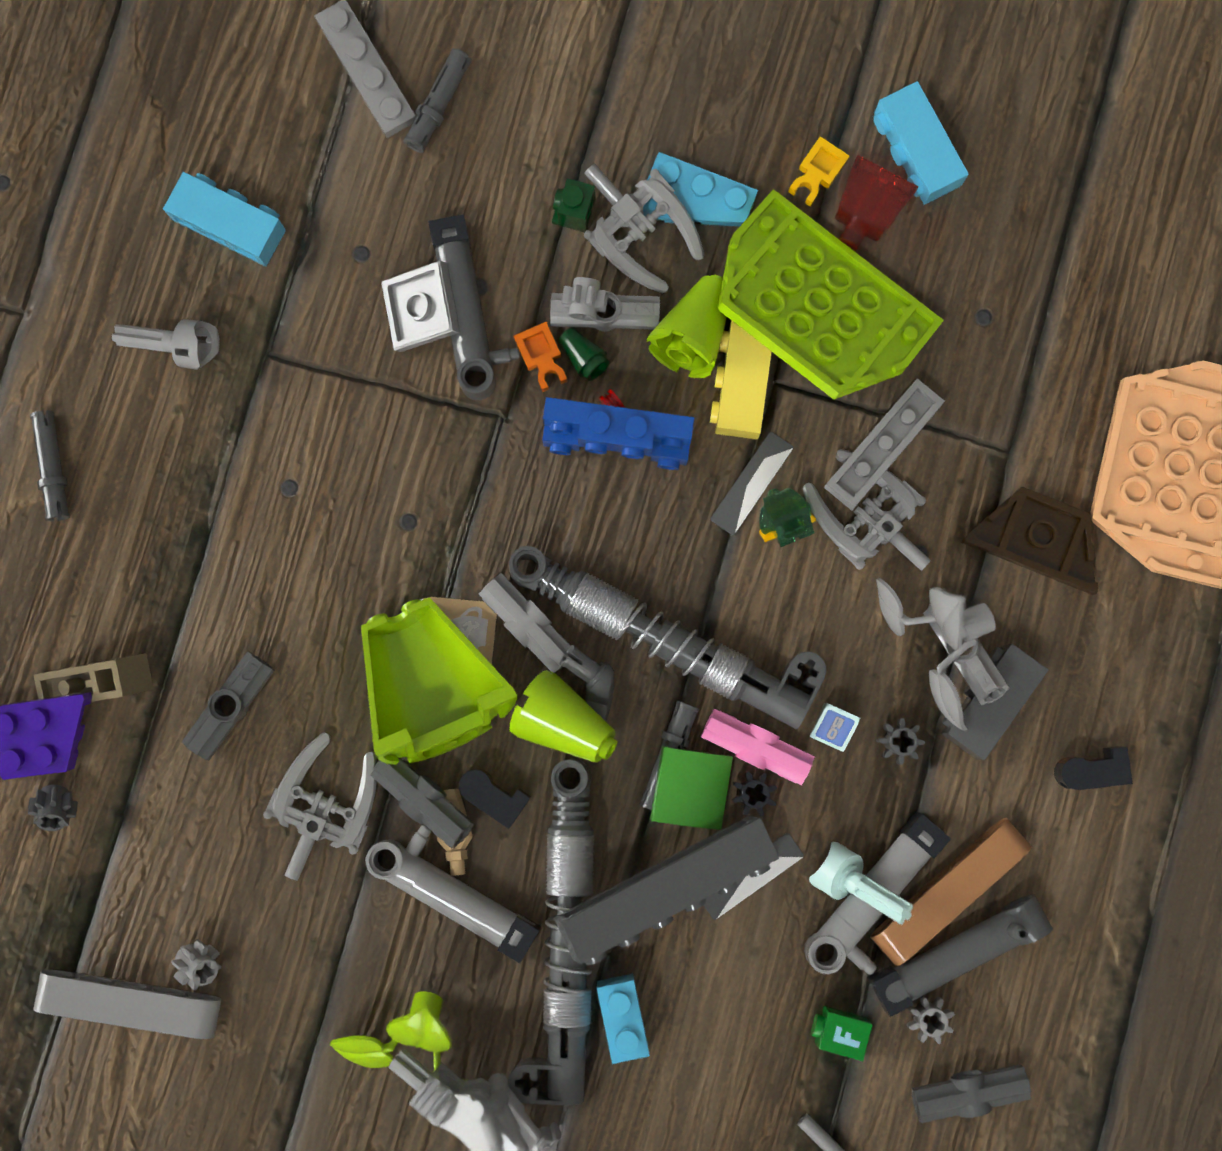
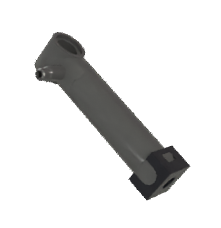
(471, 345)
(1016, 925)

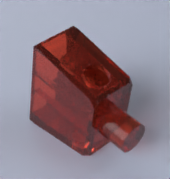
(871, 202)

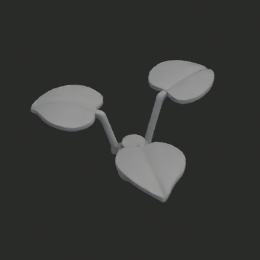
(955, 625)

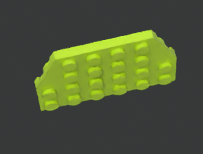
(819, 301)

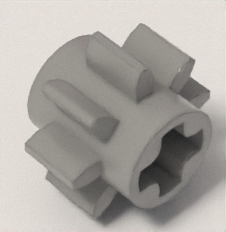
(584, 299)
(196, 964)
(930, 1029)

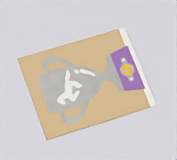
(473, 619)

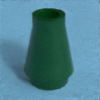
(585, 356)

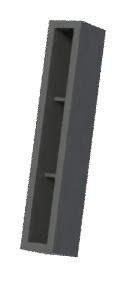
(666, 889)

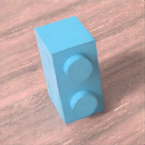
(622, 1018)

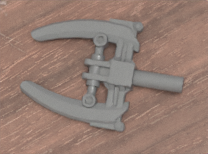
(628, 212)
(882, 525)
(315, 821)

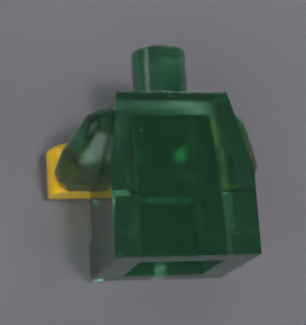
(785, 517)

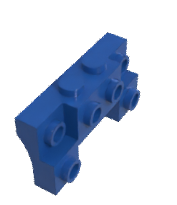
(617, 429)

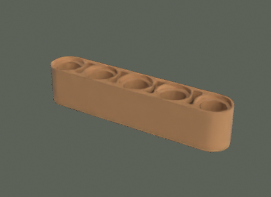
(952, 891)

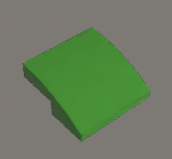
(691, 788)

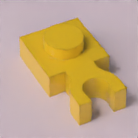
(820, 167)

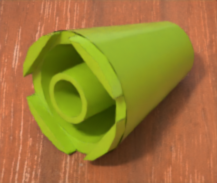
(691, 330)
(562, 720)

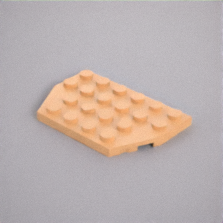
(1164, 472)

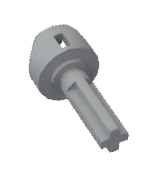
(182, 342)

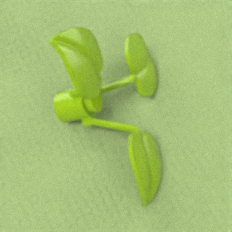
(417, 1029)

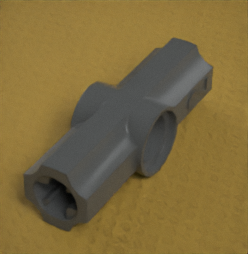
(213, 724)
(423, 801)
(971, 1093)

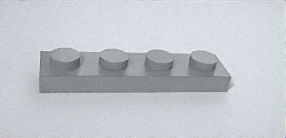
(365, 68)
(884, 444)

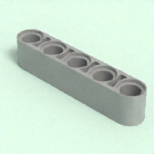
(127, 1004)

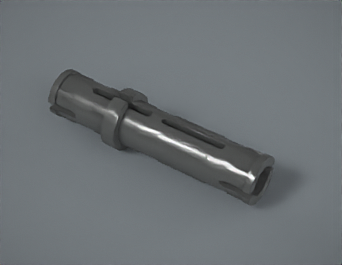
(431, 112)
(50, 470)
(675, 737)

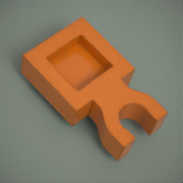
(539, 351)

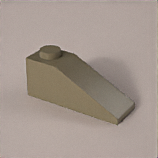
(103, 679)

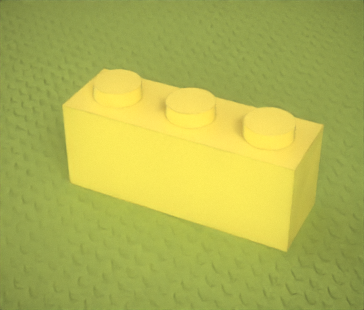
(742, 385)

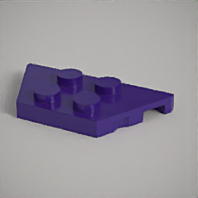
(41, 735)

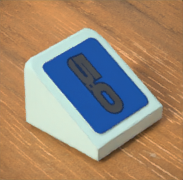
(834, 727)

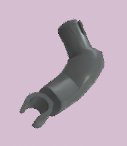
(597, 677)

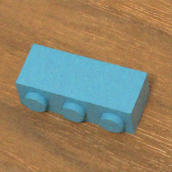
(919, 142)
(225, 217)

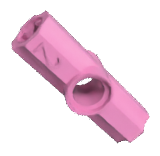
(757, 746)

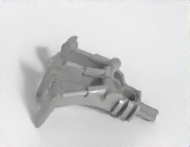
(476, 1110)

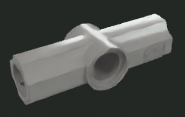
(630, 313)
(525, 622)
(975, 668)

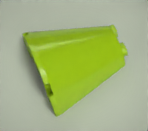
(427, 684)

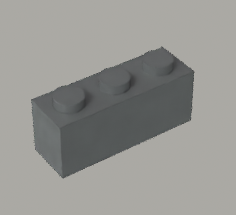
(991, 720)

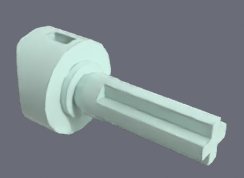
(843, 875)

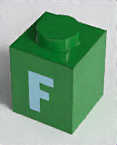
(841, 1033)

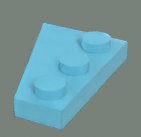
(704, 194)

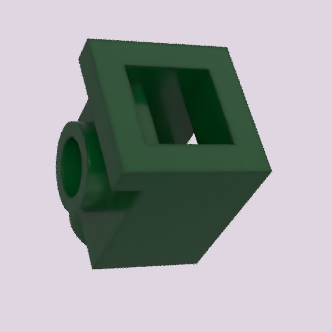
(574, 205)

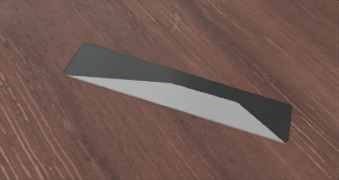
(751, 483)
(788, 855)

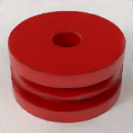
(611, 399)

